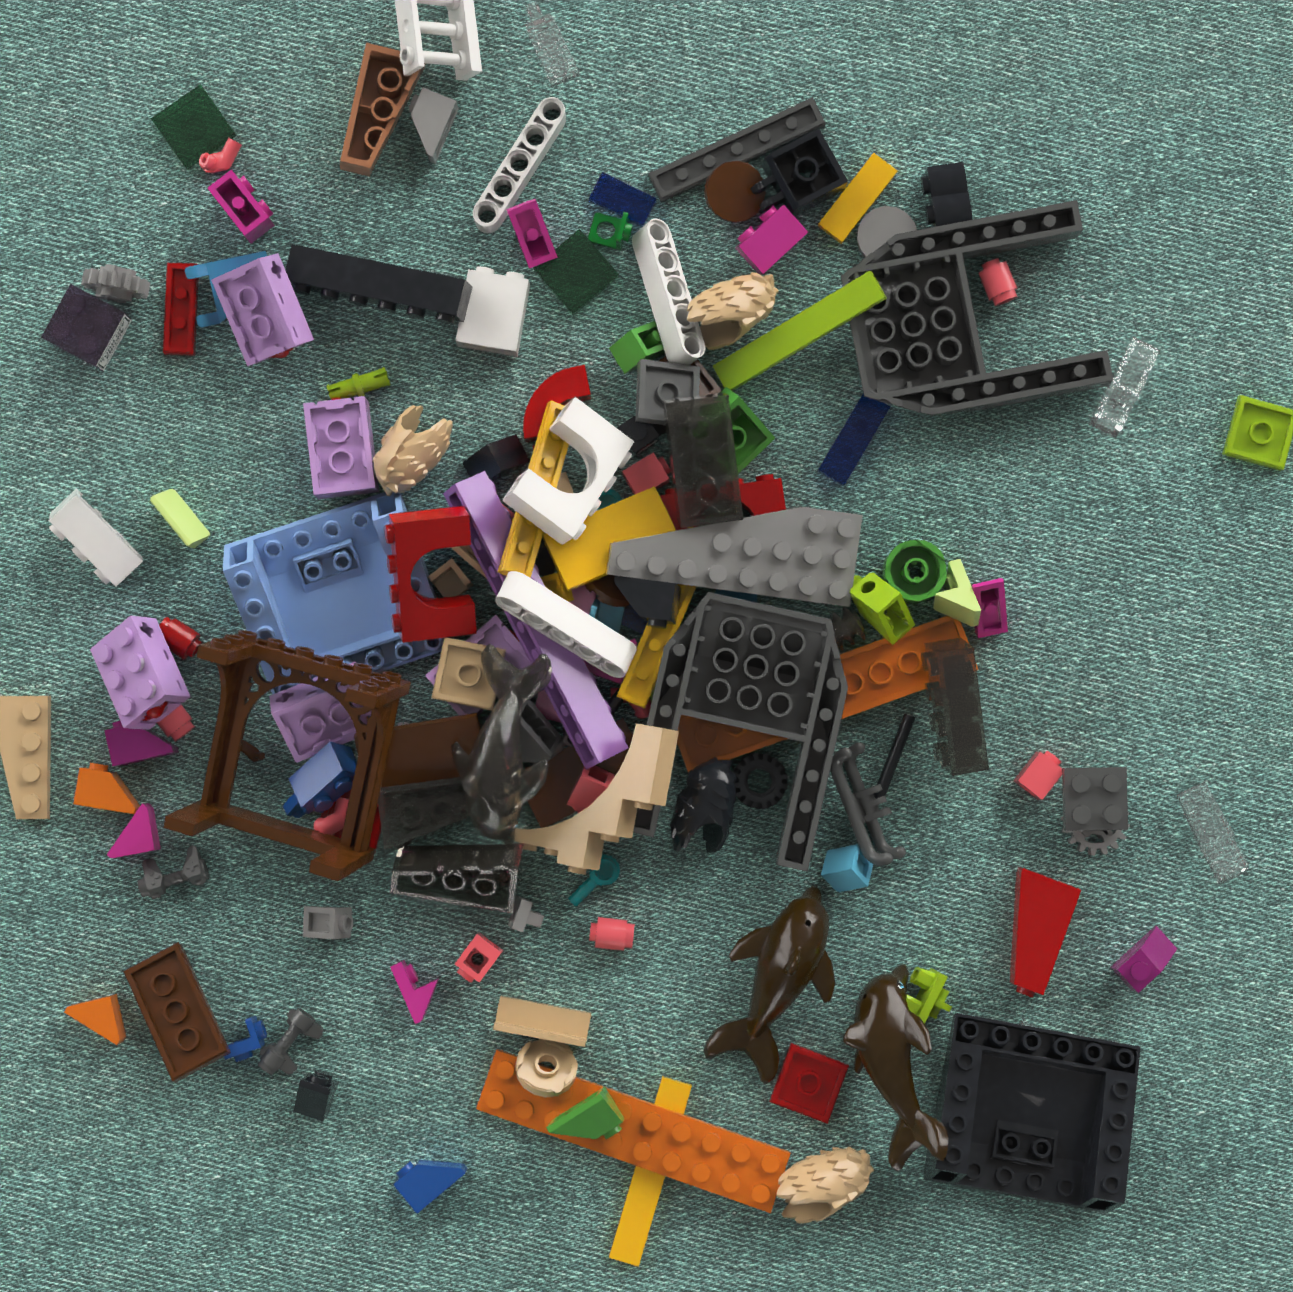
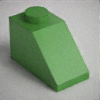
(637, 344)

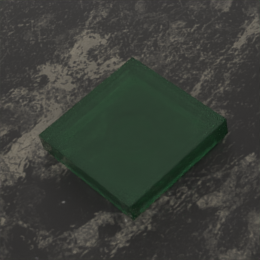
(193, 126)
(577, 272)

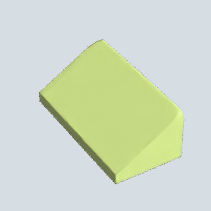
(180, 517)

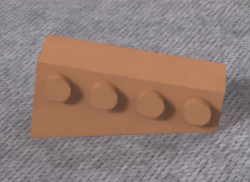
(376, 107)

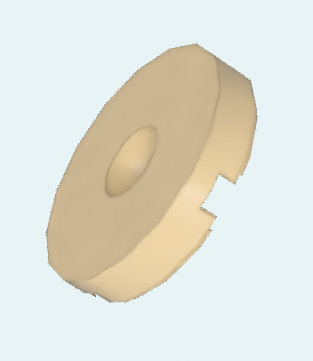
(542, 1082)

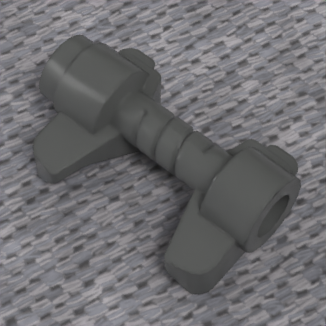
(155, 883)
(275, 1055)

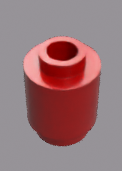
(180, 638)

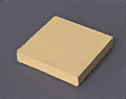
(461, 675)

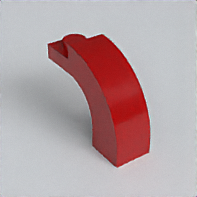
(559, 388)

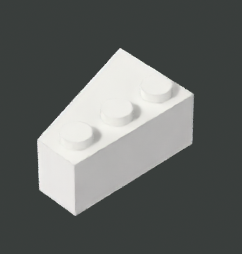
(94, 539)

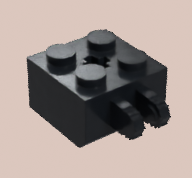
(796, 192)

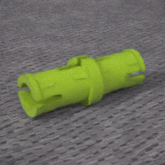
(359, 384)

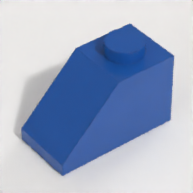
(426, 1181)

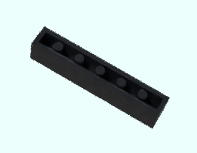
(378, 283)

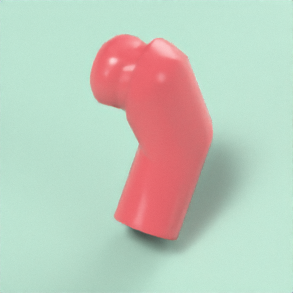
(222, 160)

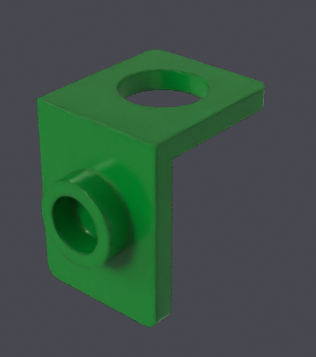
(622, 230)

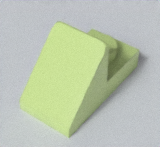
(959, 598)

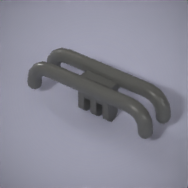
(863, 807)

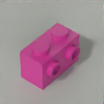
(242, 208)
(770, 239)

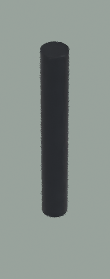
(895, 754)

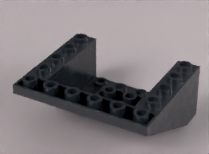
(1057, 1153)

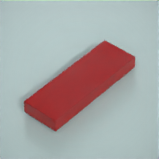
(180, 311)

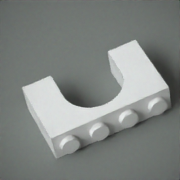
(603, 451)

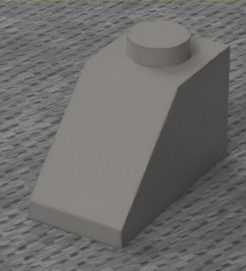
(433, 119)

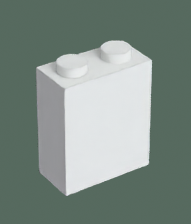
(494, 312)

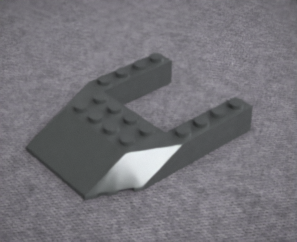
(924, 339)
(765, 675)

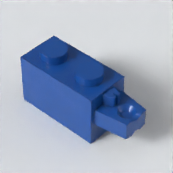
(321, 780)

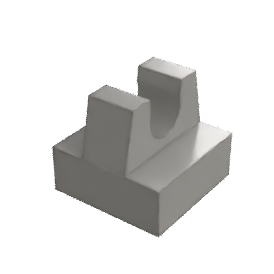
(524, 915)

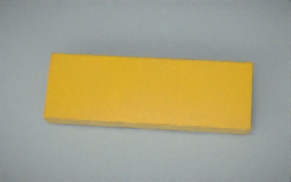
(857, 198)

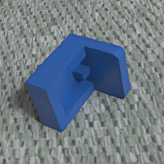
(243, 1048)

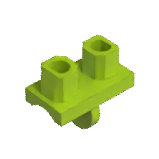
(931, 994)

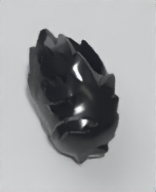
(707, 803)

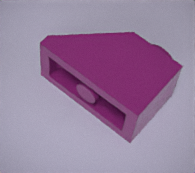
(135, 745)
(1144, 960)

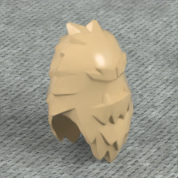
(732, 308)
(409, 455)
(824, 1183)

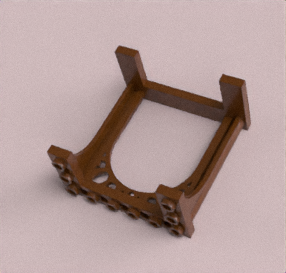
(238, 662)

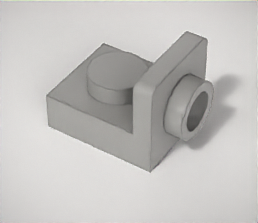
(327, 922)

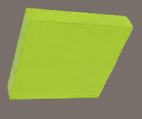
(1260, 433)

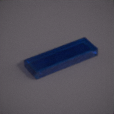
(853, 439)

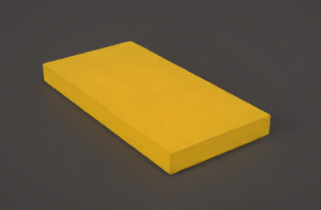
(630, 518)

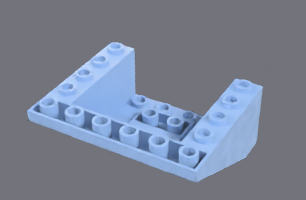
(327, 586)

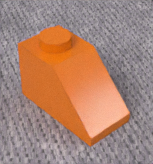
(103, 790)

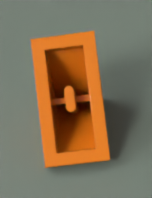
(101, 1016)

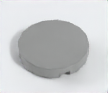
(880, 226)

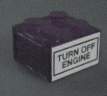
(86, 328)

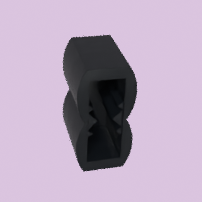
(947, 194)

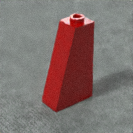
(1039, 927)

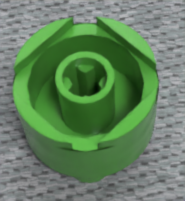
(931, 565)

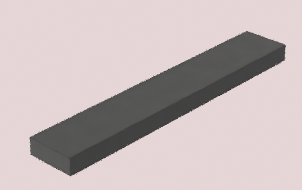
(741, 146)

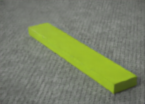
(800, 331)

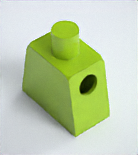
(873, 597)

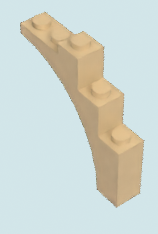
(638, 784)

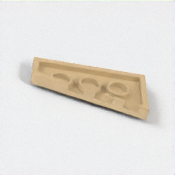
(27, 753)

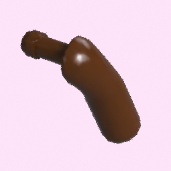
(251, 751)

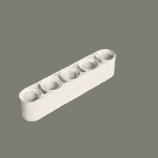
(520, 151)
(667, 292)
(566, 624)

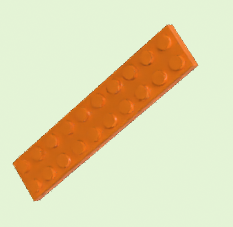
(873, 676)
(649, 1137)

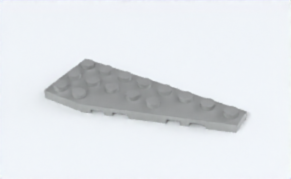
(773, 554)

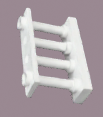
(461, 29)

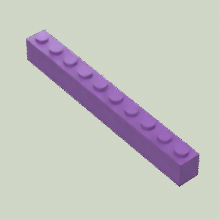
(571, 686)

